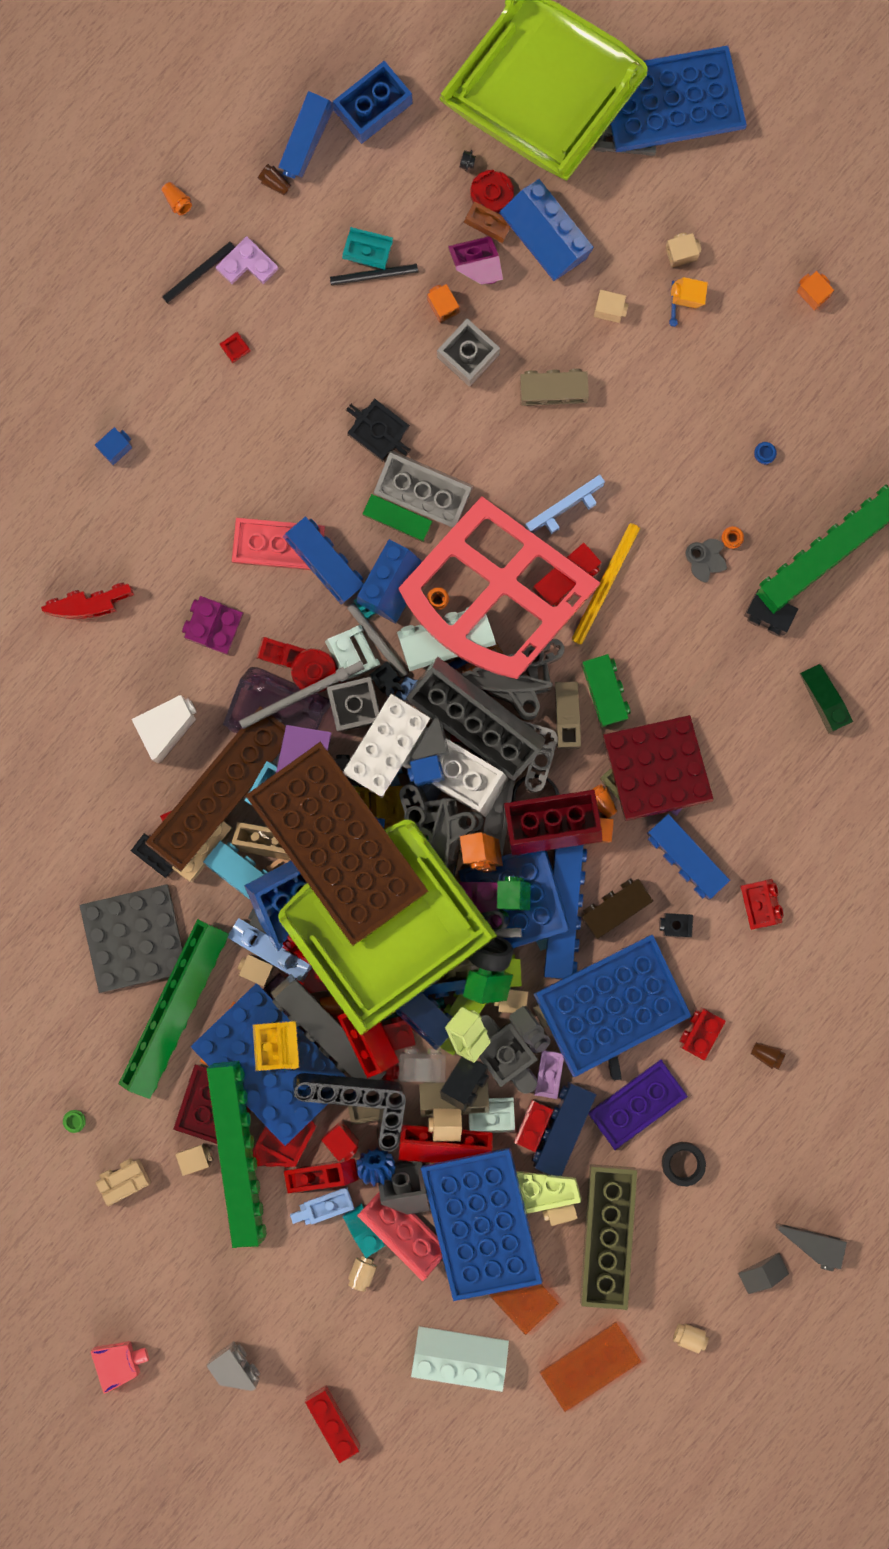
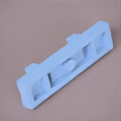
(582, 494)
(243, 933)

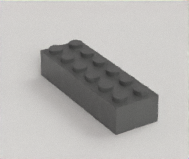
(476, 719)

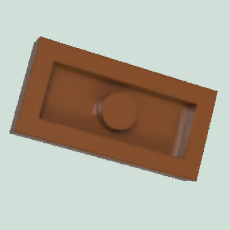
(487, 222)

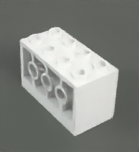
(386, 745)
(466, 777)

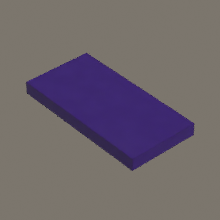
(637, 1104)

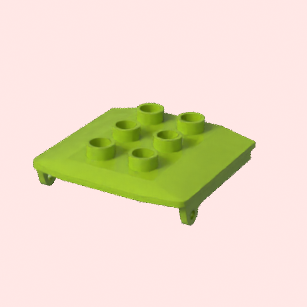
(545, 83)
(401, 954)

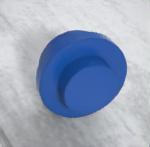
(765, 453)

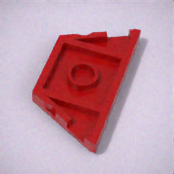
(272, 1153)

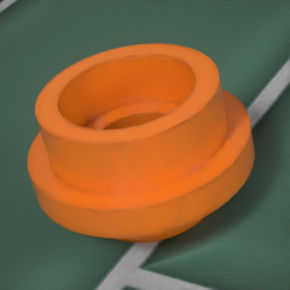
(735, 531)

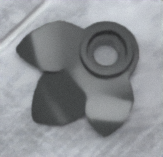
(709, 559)

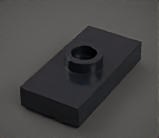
(150, 856)

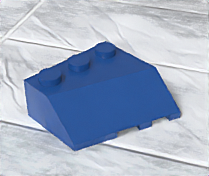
(270, 895)

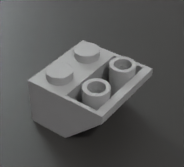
(233, 1369)

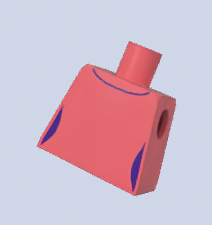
(117, 1363)

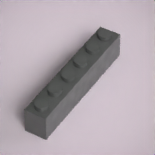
(318, 1025)

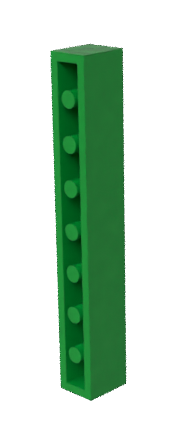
(826, 552)
(173, 1009)
(236, 1154)

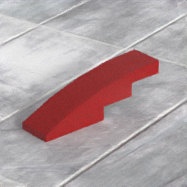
(280, 653)

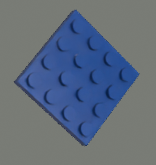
(546, 908)

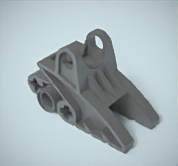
(520, 690)
(448, 823)

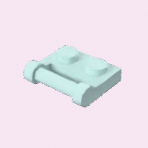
(345, 652)

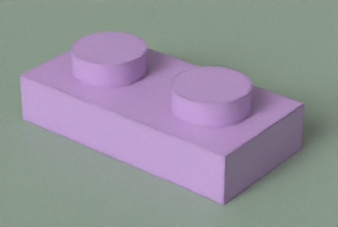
(549, 1074)

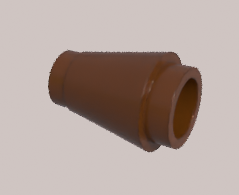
(274, 179)
(768, 1055)

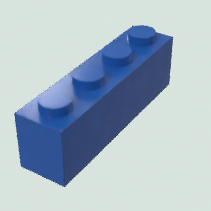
(323, 560)
(688, 857)

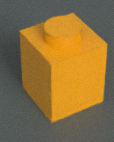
(689, 292)

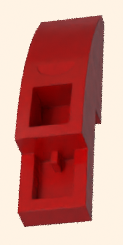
(79, 606)

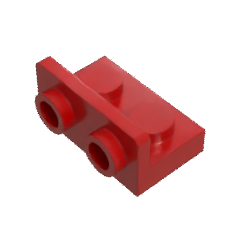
(762, 904)
(399, 1033)
(702, 1033)

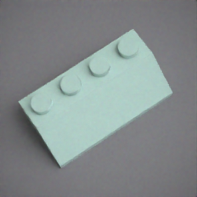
(422, 649)
(460, 1358)

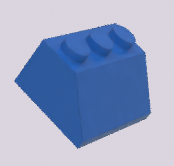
(382, 586)

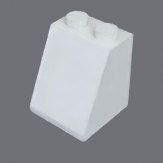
(165, 726)

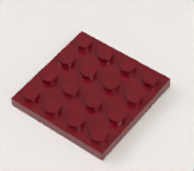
(657, 768)

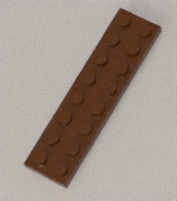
(217, 792)

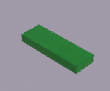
(397, 518)

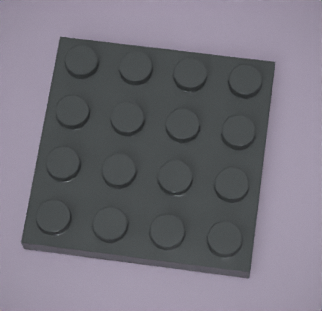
(132, 937)

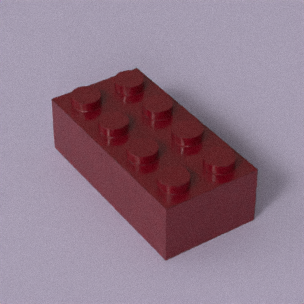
(553, 822)

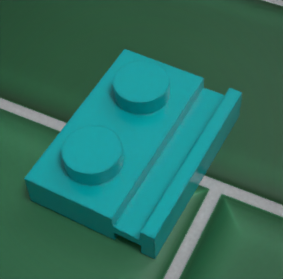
(367, 248)

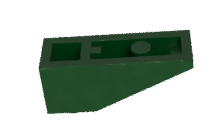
(826, 698)

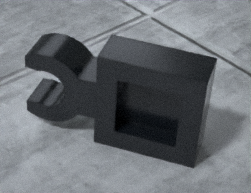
(387, 679)

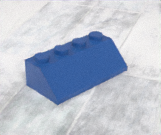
(546, 230)

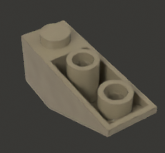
(567, 715)

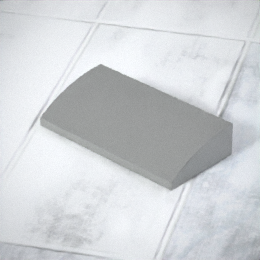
(423, 489)

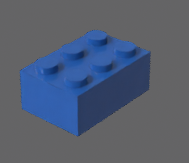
(372, 102)

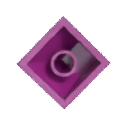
(477, 260)

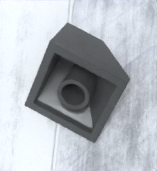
(405, 1189)

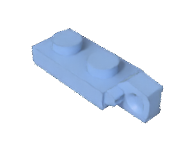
(324, 1207)

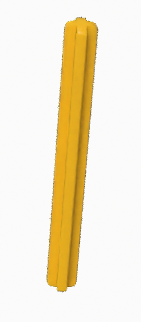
(605, 583)

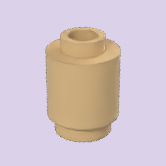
(362, 1273)
(690, 1338)

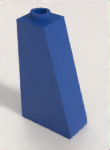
(306, 134)

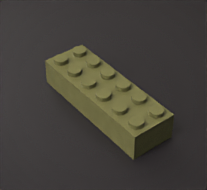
(608, 1237)

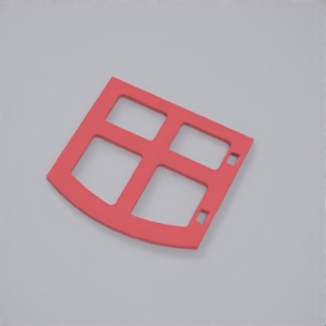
(502, 582)

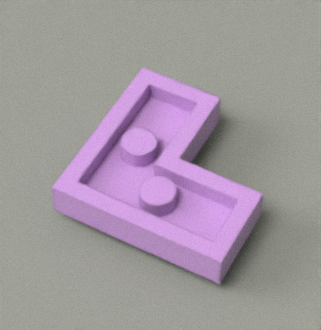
(243, 257)

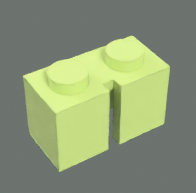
(468, 1034)

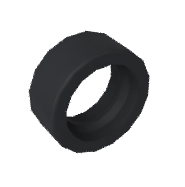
(494, 955)
(701, 1164)

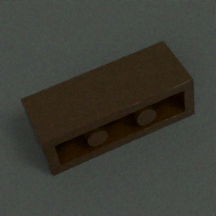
(616, 907)

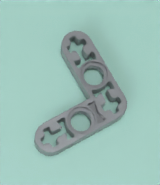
(548, 751)

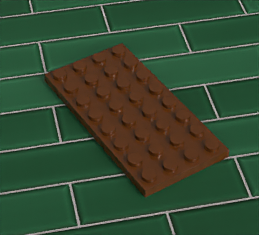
(336, 843)

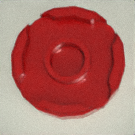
(492, 190)
(311, 667)

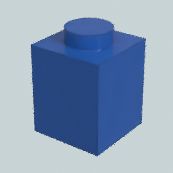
(114, 445)
(426, 771)

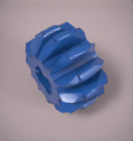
(375, 1166)

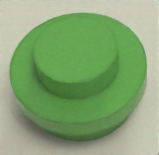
(74, 1121)

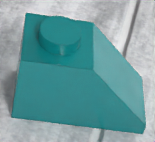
(361, 1233)

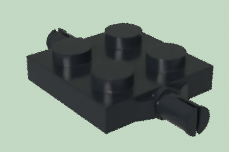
(378, 430)

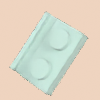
(498, 1120)

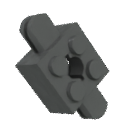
(508, 1056)

